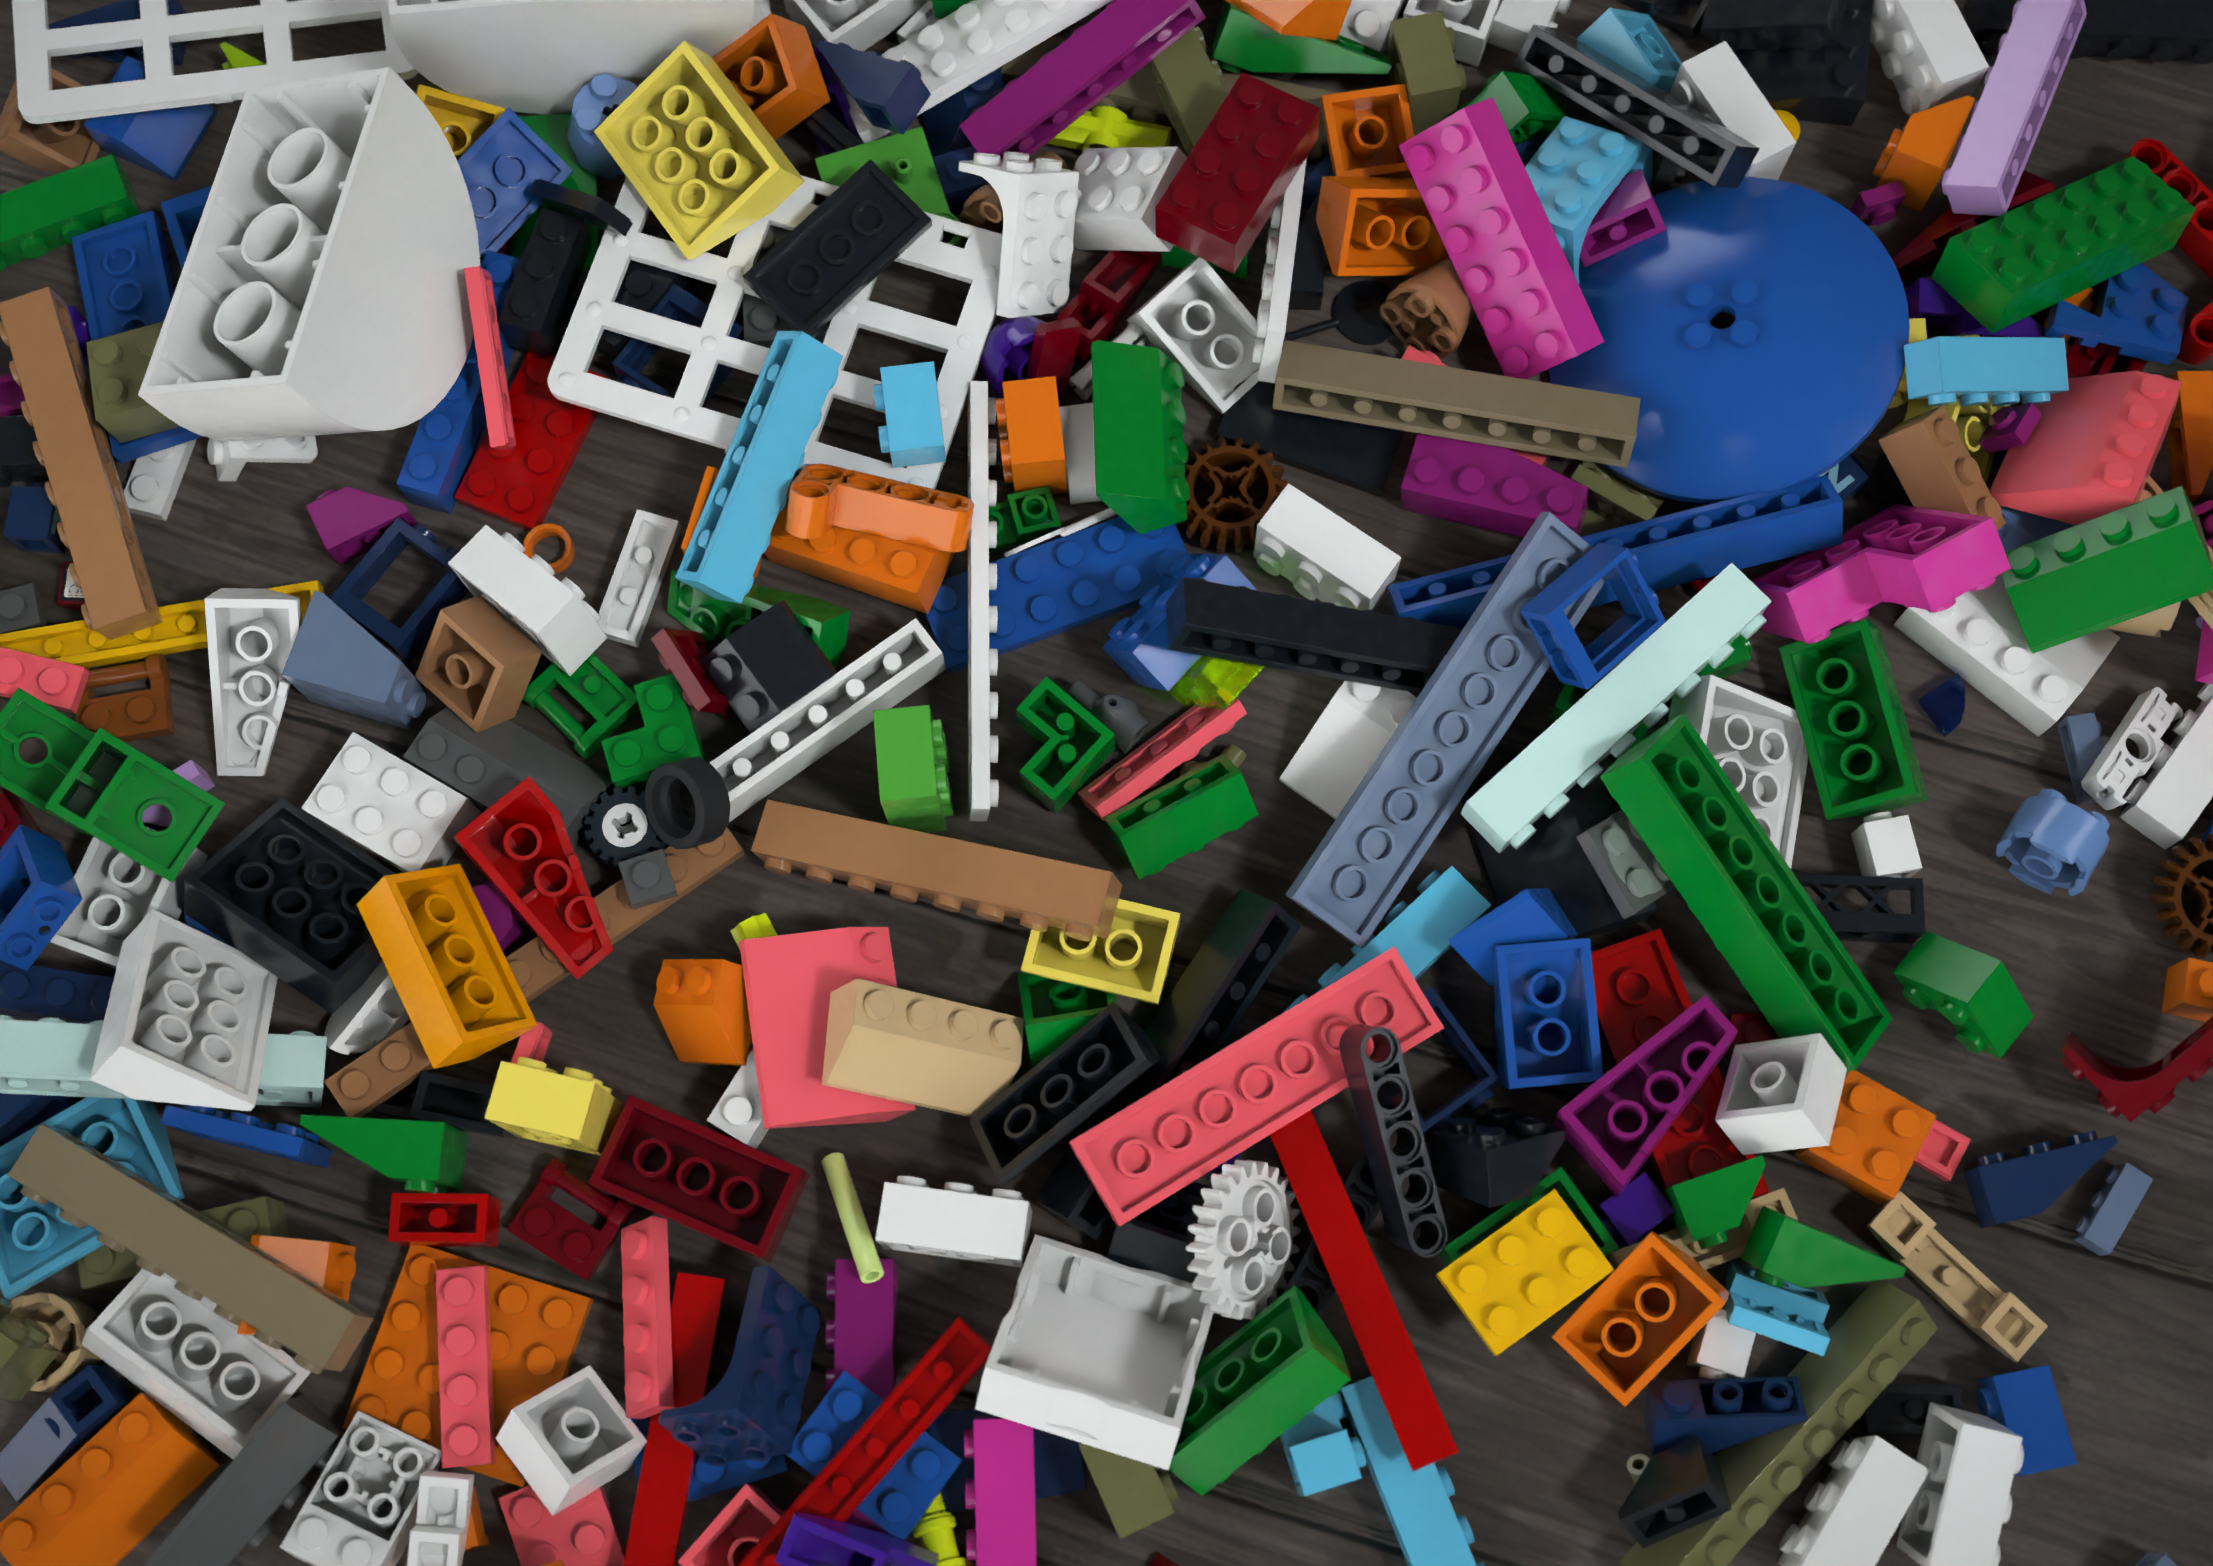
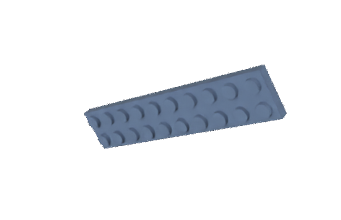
(1439, 743)

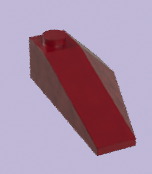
(1927, 248)

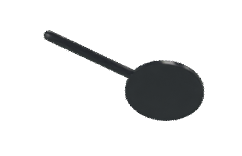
(1355, 315)

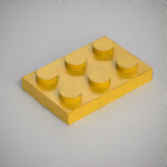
(1524, 1272)

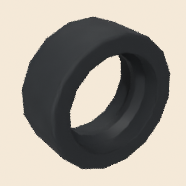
(709, 798)

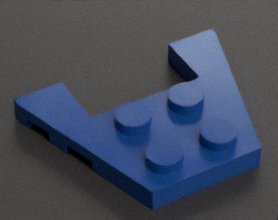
(2132, 312)

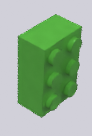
(913, 768)

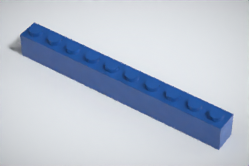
(1669, 548)

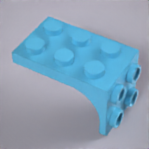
(1576, 176)

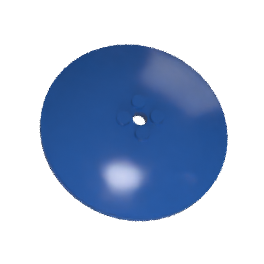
(1781, 386)

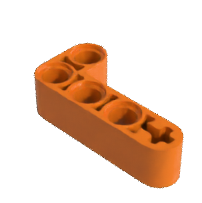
(877, 506)

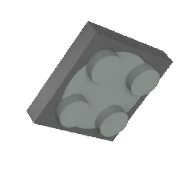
(1624, 864)

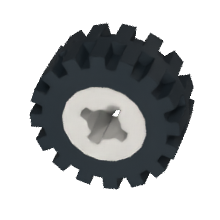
(605, 829)

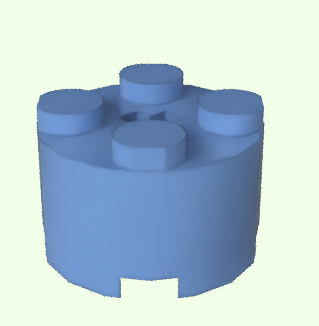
(589, 110)
(2054, 843)

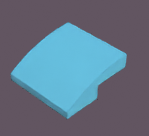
(1783, 1313)

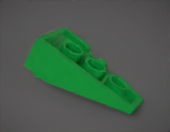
(1253, 46)
(720, 619)

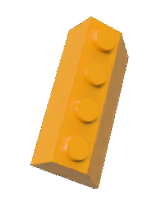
(445, 963)

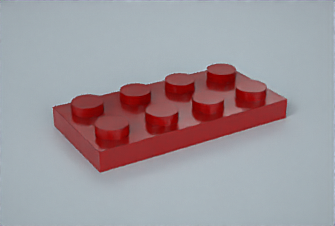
(524, 480)

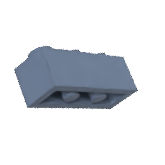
(2081, 747)
(2112, 1208)

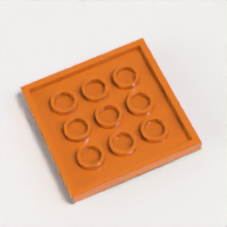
(531, 1349)

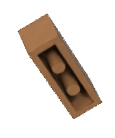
(1938, 466)

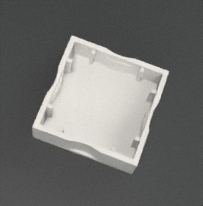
(1097, 1352)

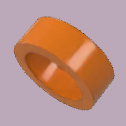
(545, 530)

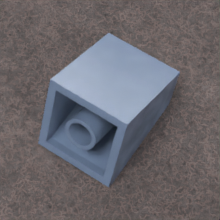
(349, 669)

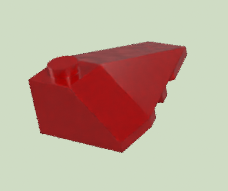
(533, 866)

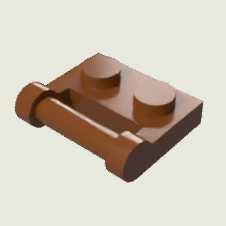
(130, 714)

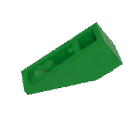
(1808, 1256)

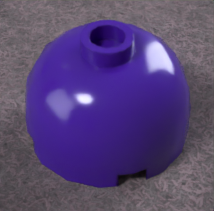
(1008, 351)

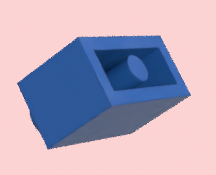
(2031, 1408)

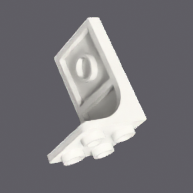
(1037, 230)

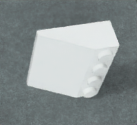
(1989, 651)
(1757, 749)
(184, 1019)

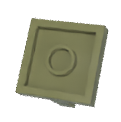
(1613, 500)

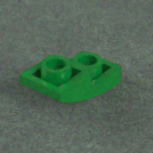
(1024, 517)

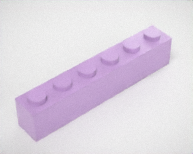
(2012, 106)

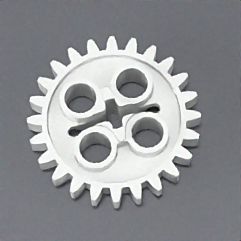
(1243, 1239)

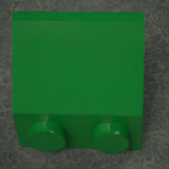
(1056, 1011)

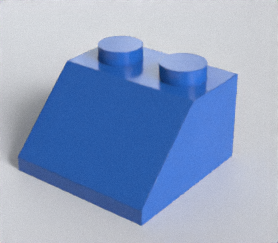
(155, 138)
(1522, 919)

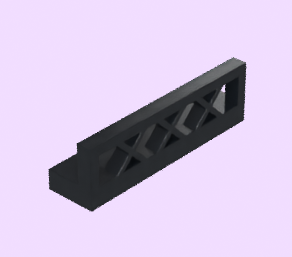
(1865, 925)

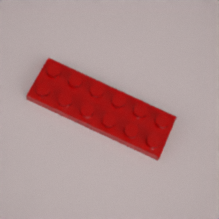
(1635, 999)

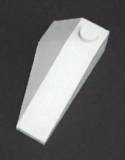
(247, 651)

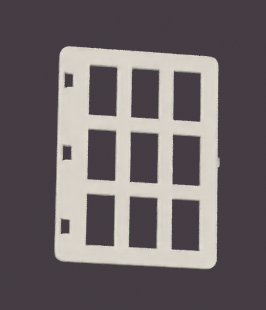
(157, 32)
(711, 343)

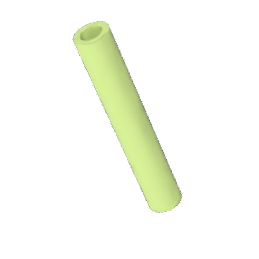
(852, 1218)

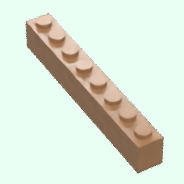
(78, 465)
(937, 869)

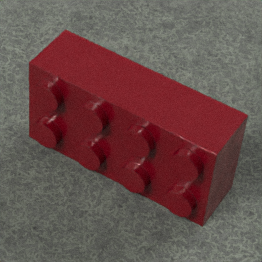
(1237, 172)
(699, 1179)

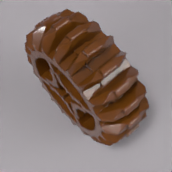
(1250, 469)
(2202, 911)

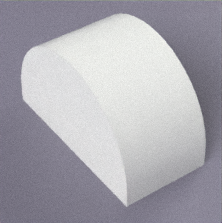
(545, 51)
(321, 269)

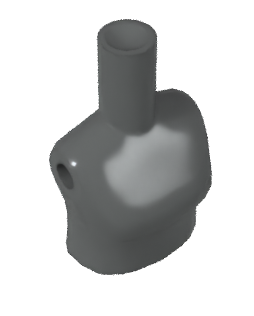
(1115, 712)

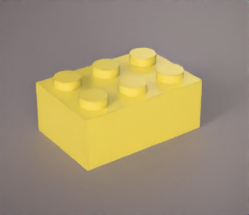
(553, 1107)

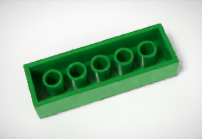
(2062, 243)

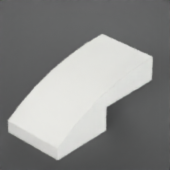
(441, 1519)

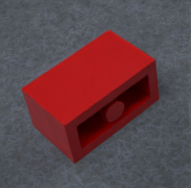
(444, 1220)

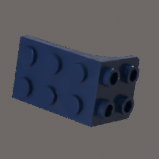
(762, 1393)

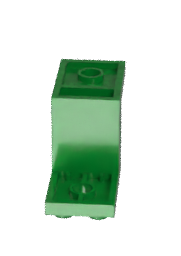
(102, 786)

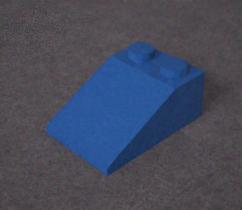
(1545, 1014)

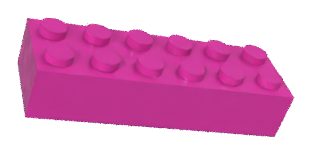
(1501, 241)

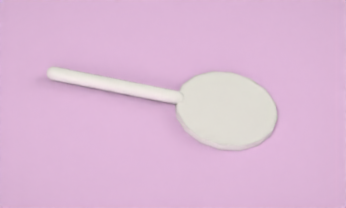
(1065, 531)

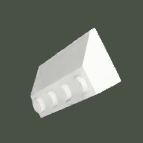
(193, 1360)

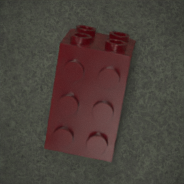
(2146, 1087)

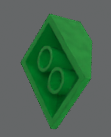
(415, 1153)

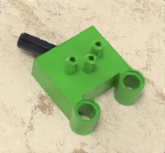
(900, 156)

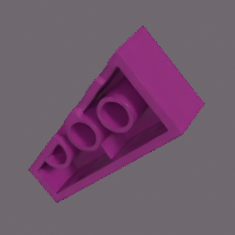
(1487, 487)
(1639, 1099)

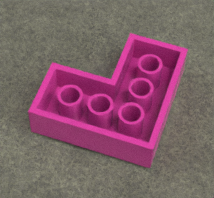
(1893, 557)

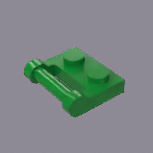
(595, 691)

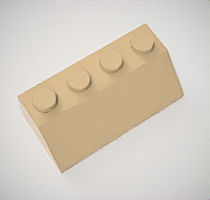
(919, 1048)

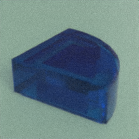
(1945, 704)

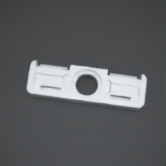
(2115, 766)

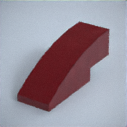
(1109, 294)

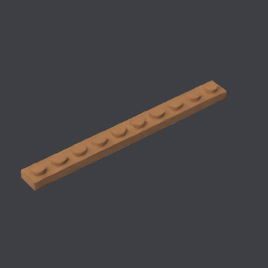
(402, 1057)

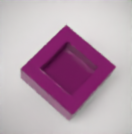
(1879, 203)
(2009, 427)

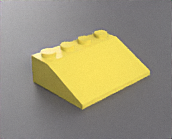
(697, 152)

